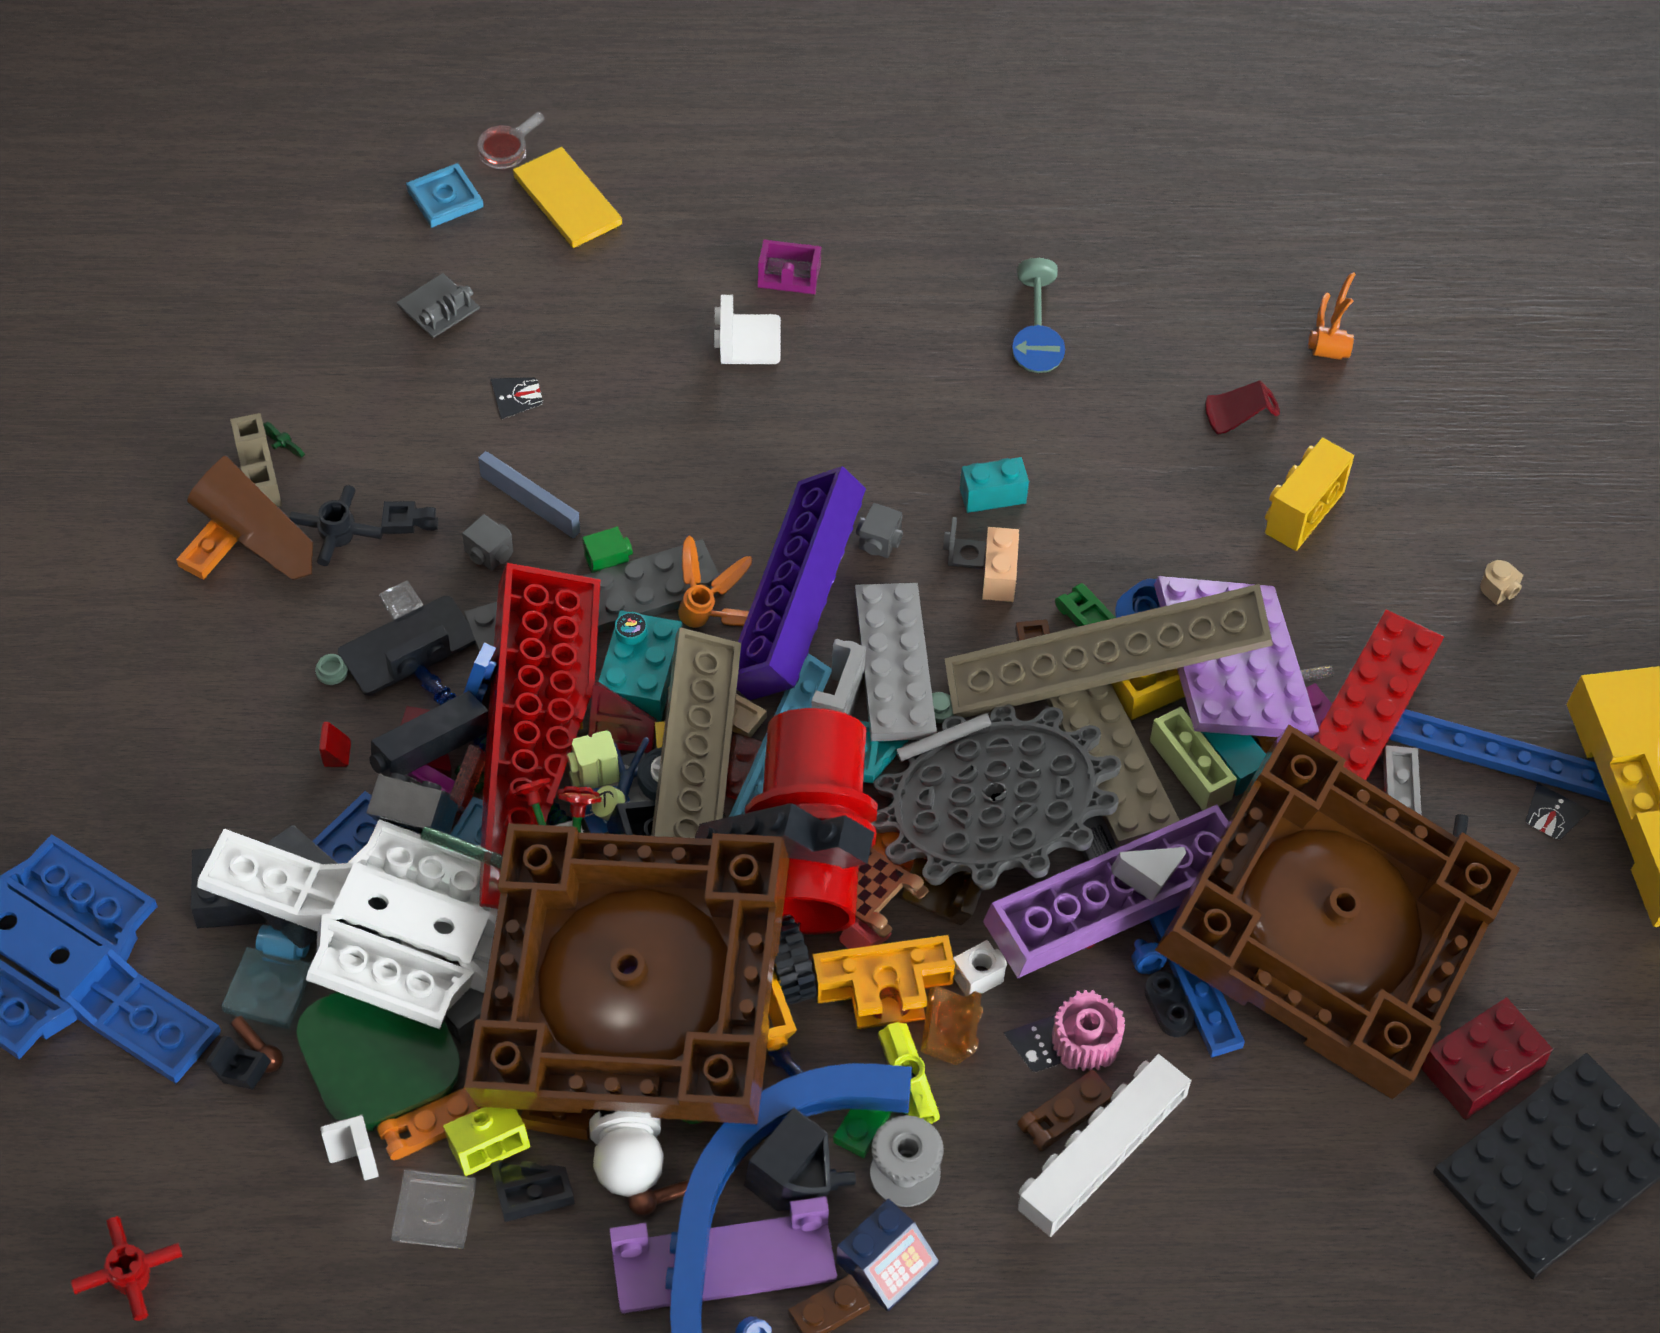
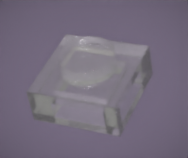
(400, 600)

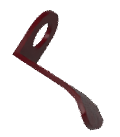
(1237, 406)

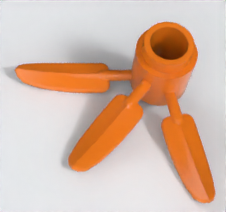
(1332, 341)
(699, 600)

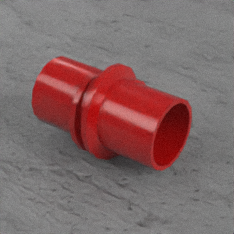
(819, 766)

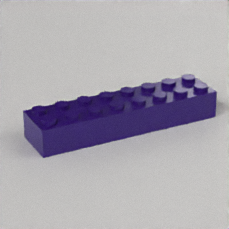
(797, 582)

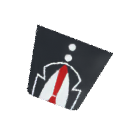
(516, 395)
(1553, 812)

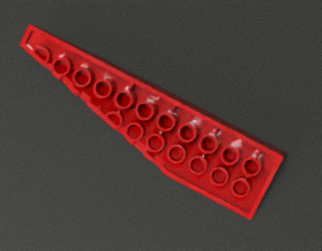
(536, 696)

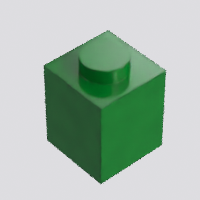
(606, 549)

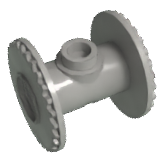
(906, 1160)

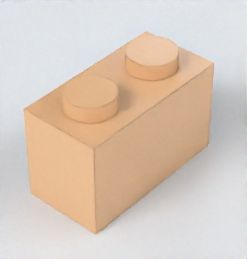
(1000, 564)

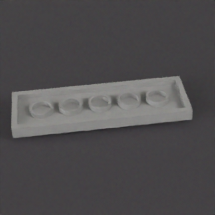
(895, 662)

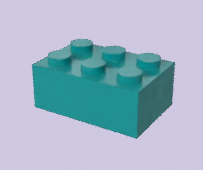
(644, 669)

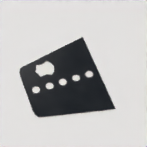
(1035, 1044)

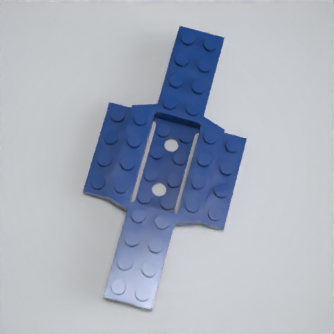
(93, 914)

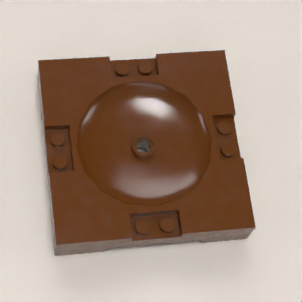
(1354, 979)
(675, 1033)

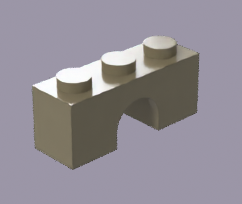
(255, 454)

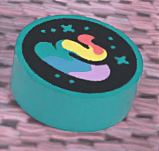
(631, 628)

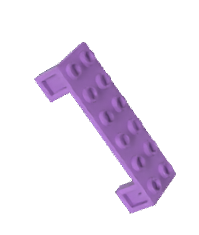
(739, 1258)

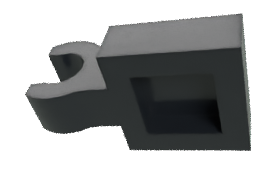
(403, 516)

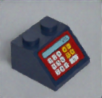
(886, 1255)

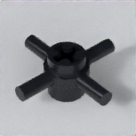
(336, 524)

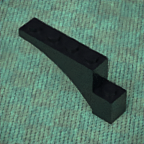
(828, 841)

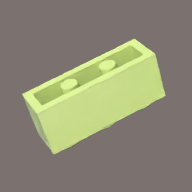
(1192, 759)

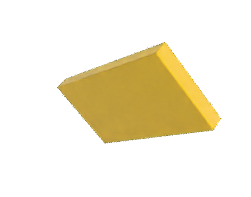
(567, 197)

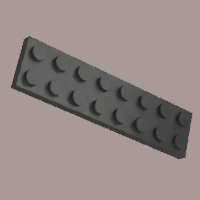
(639, 586)

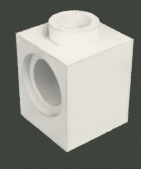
(981, 981)

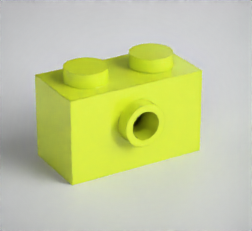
(486, 1137)

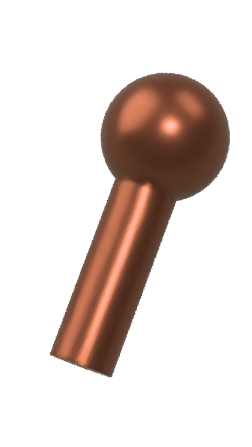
(256, 1043)
(645, 1203)

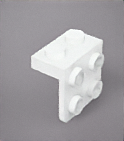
(746, 336)

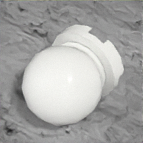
(627, 1151)

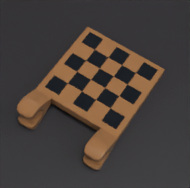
(877, 885)

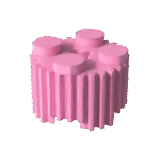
(1087, 1031)

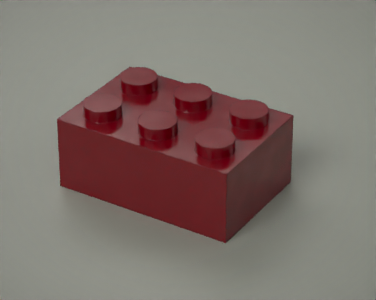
(1486, 1058)

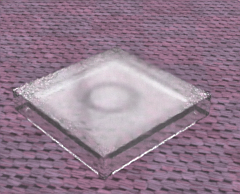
(434, 1209)

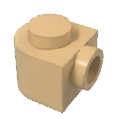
(1500, 581)

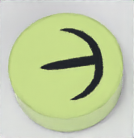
(610, 798)

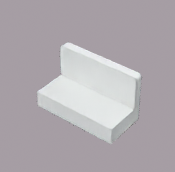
(348, 1140)

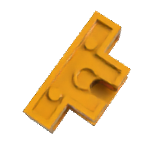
(884, 979)

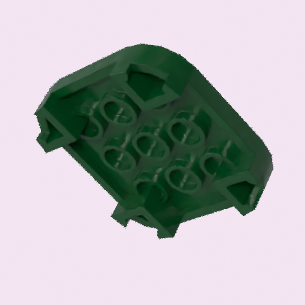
(374, 1059)

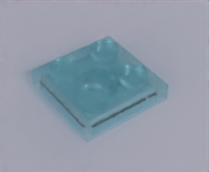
(266, 988)

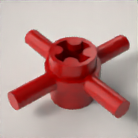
(124, 1256)

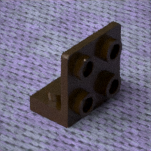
(950, 900)

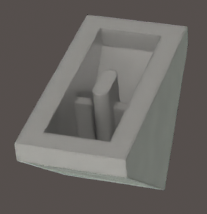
(1147, 869)

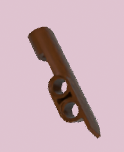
(251, 517)

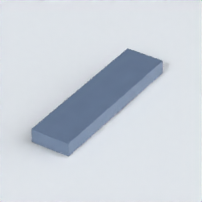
(529, 494)

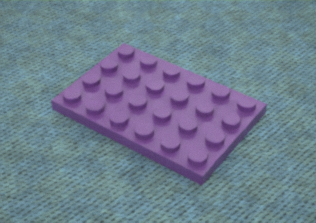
(1249, 690)

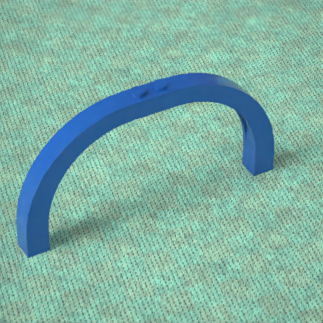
(810, 1093)

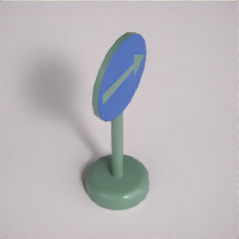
(1038, 346)

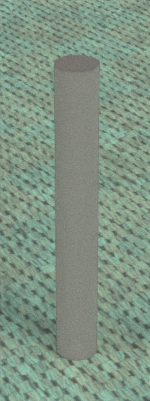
(943, 737)

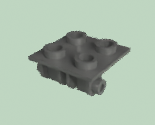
(439, 305)

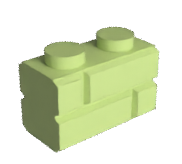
(593, 761)

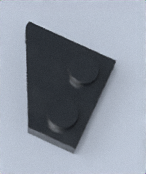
(531, 1188)

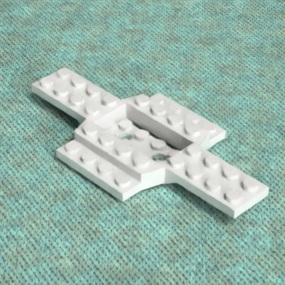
(420, 888)

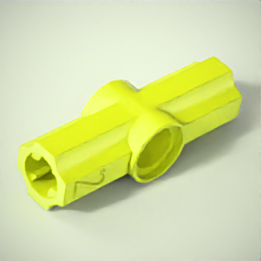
(901, 1051)

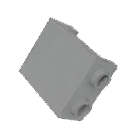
(848, 669)

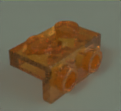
(951, 1025)

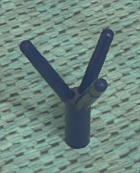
(627, 776)

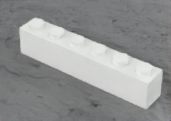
(1103, 1145)

